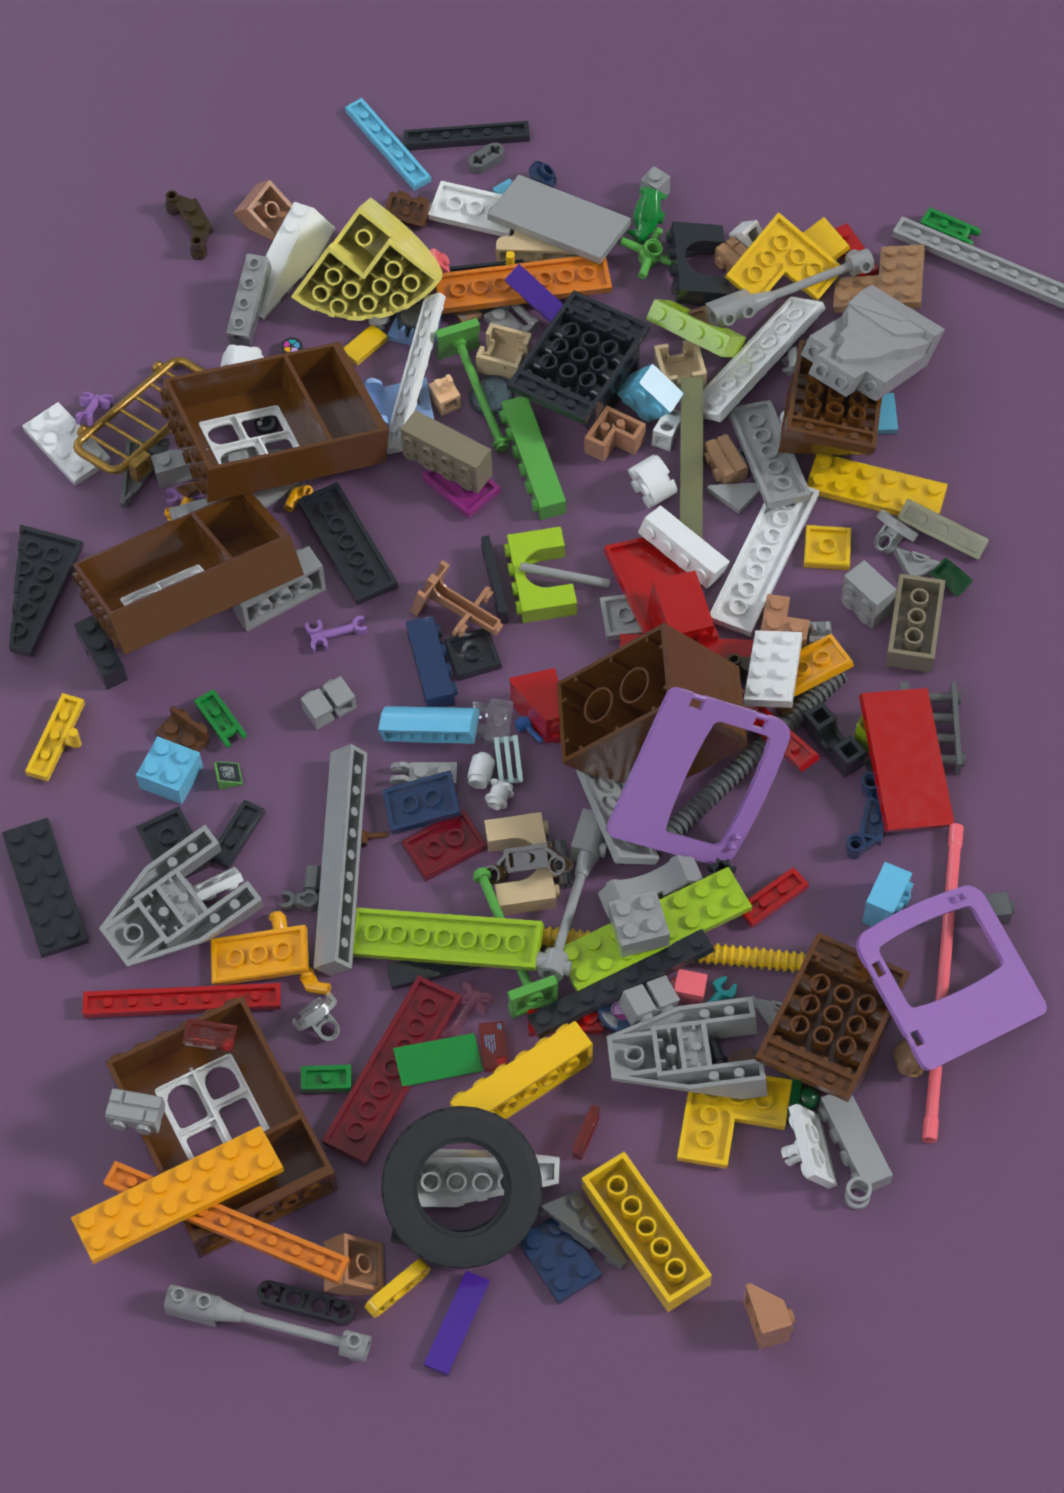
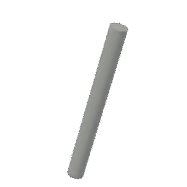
(565, 575)

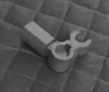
(309, 899)

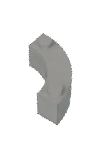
(667, 879)

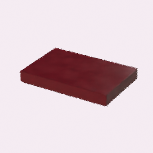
(444, 845)

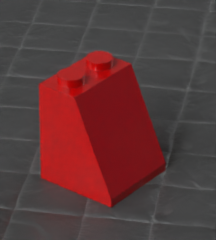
(681, 605)
(537, 698)

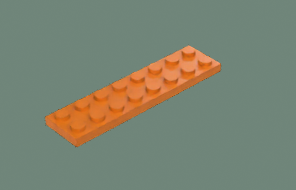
(487, 289)

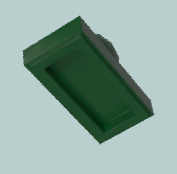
(955, 579)
(804, 1096)

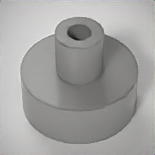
(379, 322)

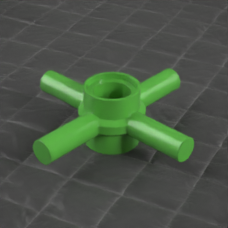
(649, 253)

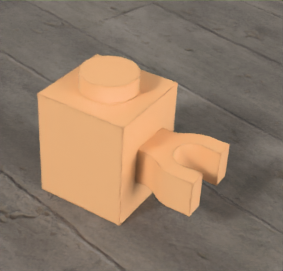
(445, 395)

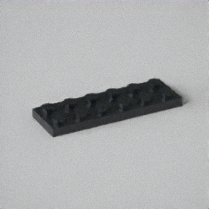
(347, 543)
(45, 887)

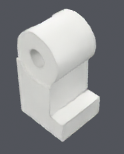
(666, 430)

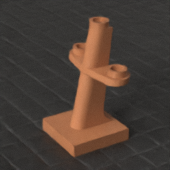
(470, 611)

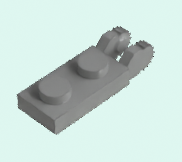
(420, 770)

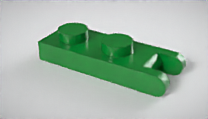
(949, 225)
(219, 717)

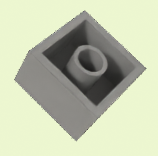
(868, 594)
(638, 923)

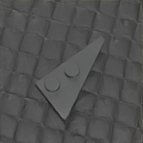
(129, 486)
(583, 1226)

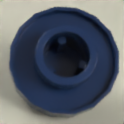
(542, 173)

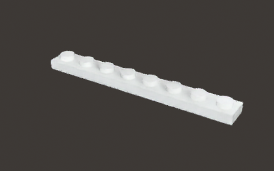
(415, 368)

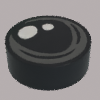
(265, 425)

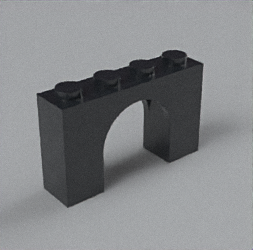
(687, 284)

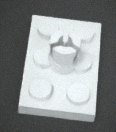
(809, 1147)

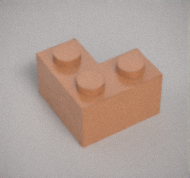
(613, 430)
(776, 617)

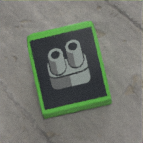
(228, 774)

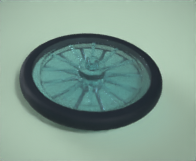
(495, 390)

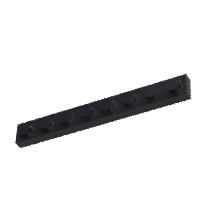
(611, 988)

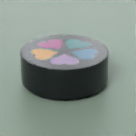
(291, 344)

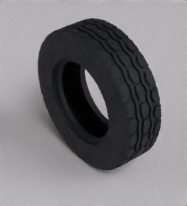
(521, 1190)

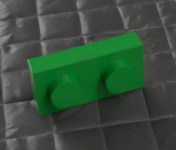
(326, 1078)

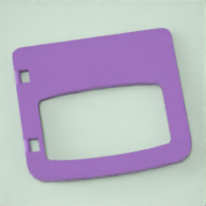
(664, 763)
(965, 1017)

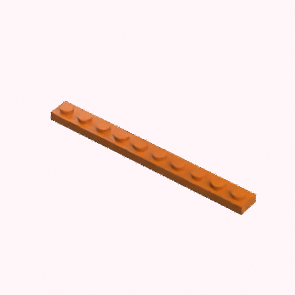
(248, 1231)

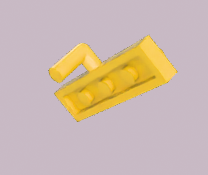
(57, 734)

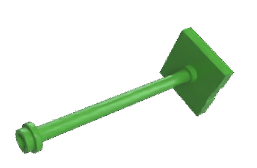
(459, 340)
(530, 995)

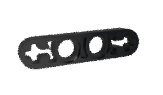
(304, 1307)

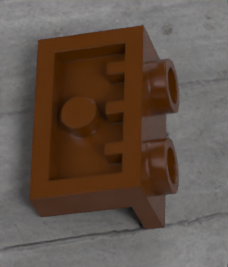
(408, 209)
(183, 730)

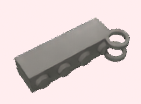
(857, 1148)

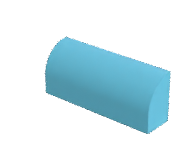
(429, 724)

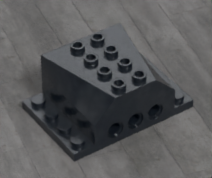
(581, 359)

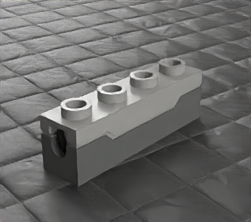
(249, 299)

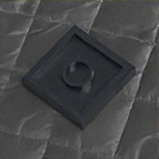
(472, 654)

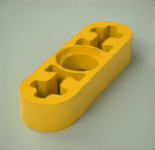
(397, 1288)

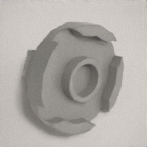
(894, 530)
(316, 1015)

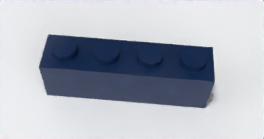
(430, 662)

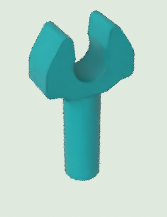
(721, 994)

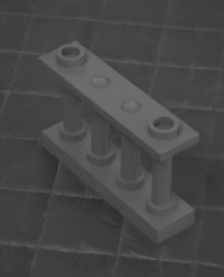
(954, 697)

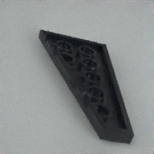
(40, 579)

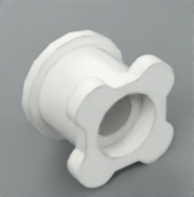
(499, 794)

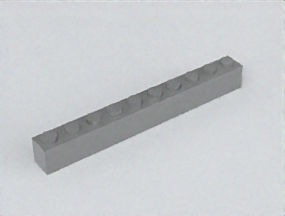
(340, 861)

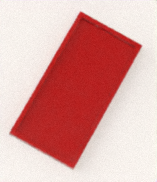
(635, 566)
(906, 760)

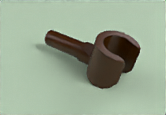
(370, 836)

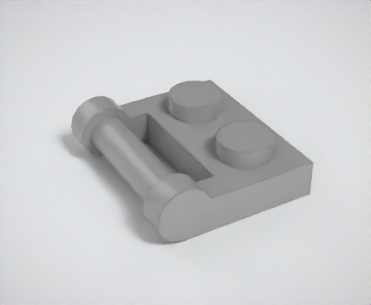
(503, 317)

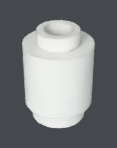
(480, 770)

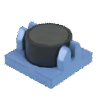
(405, 324)

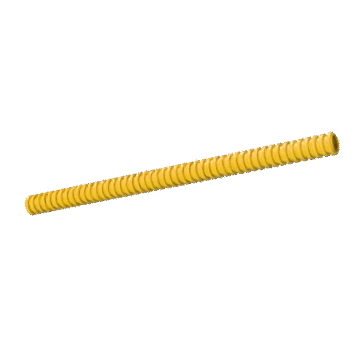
(722, 954)

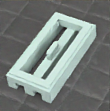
(506, 740)

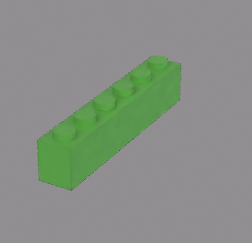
(533, 458)

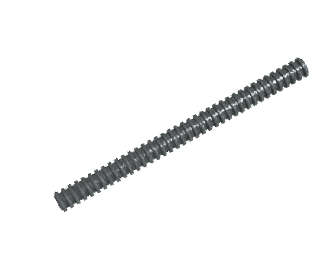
(746, 761)

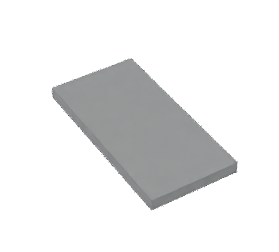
(559, 219)

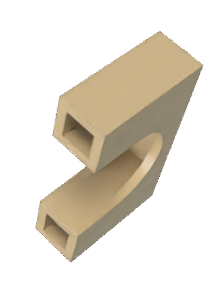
(536, 891)

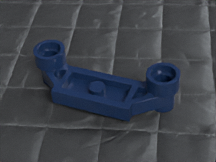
(871, 826)

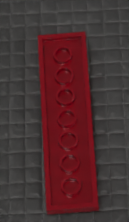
(378, 1089)

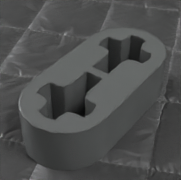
(486, 158)

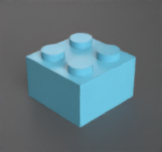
(649, 393)
(169, 770)
(888, 894)

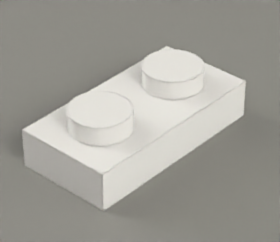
(226, 881)

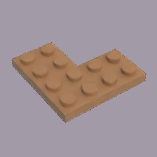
(898, 276)

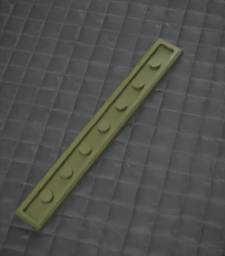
(691, 454)

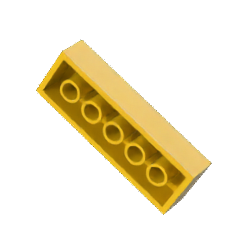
(530, 1073)
(646, 1231)

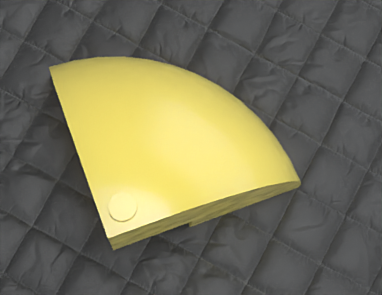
(370, 269)

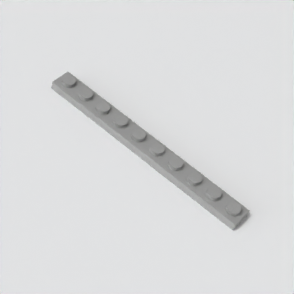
(980, 261)

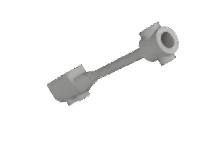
(744, 304)
(585, 849)
(210, 1309)

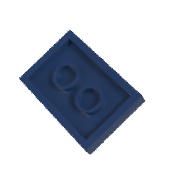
(421, 802)
(559, 1260)

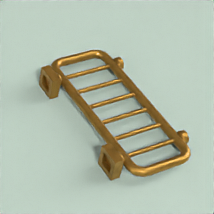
(140, 460)

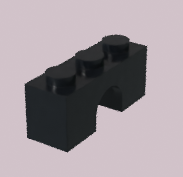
(101, 651)
(841, 751)

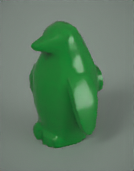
(647, 214)

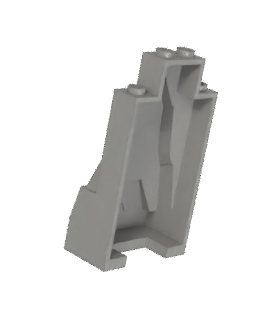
(872, 345)

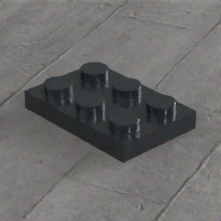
(165, 832)

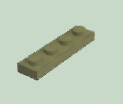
(943, 529)

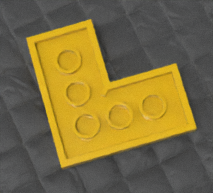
(781, 251)
(711, 1120)

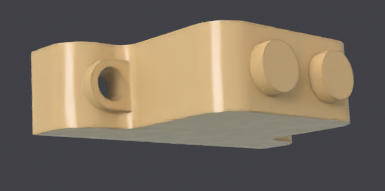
(528, 249)

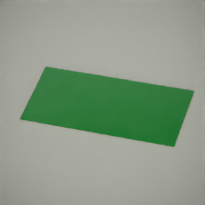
(438, 1059)

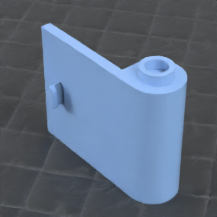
(386, 397)

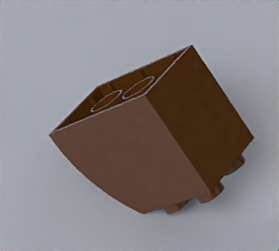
(616, 698)

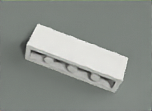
(683, 546)

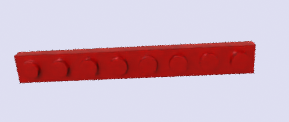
(178, 1000)

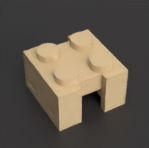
(504, 352)
(681, 365)

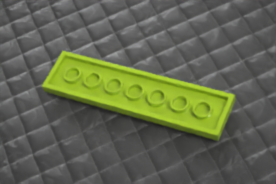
(693, 908)
(447, 938)

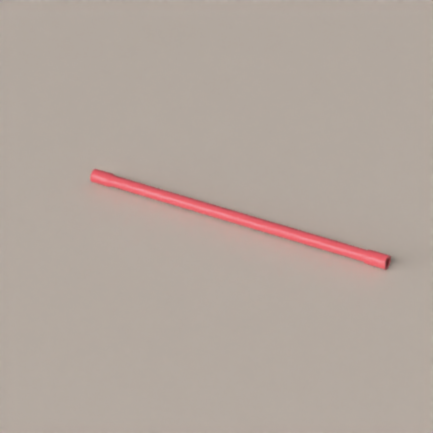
(955, 842)

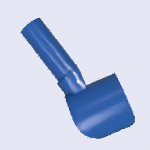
(523, 723)

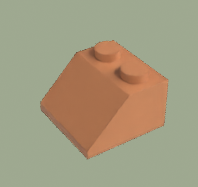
(264, 209)
(365, 1268)
(768, 1316)

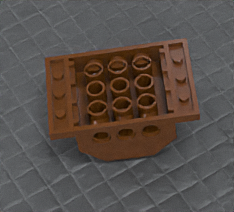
(823, 419)
(830, 1020)

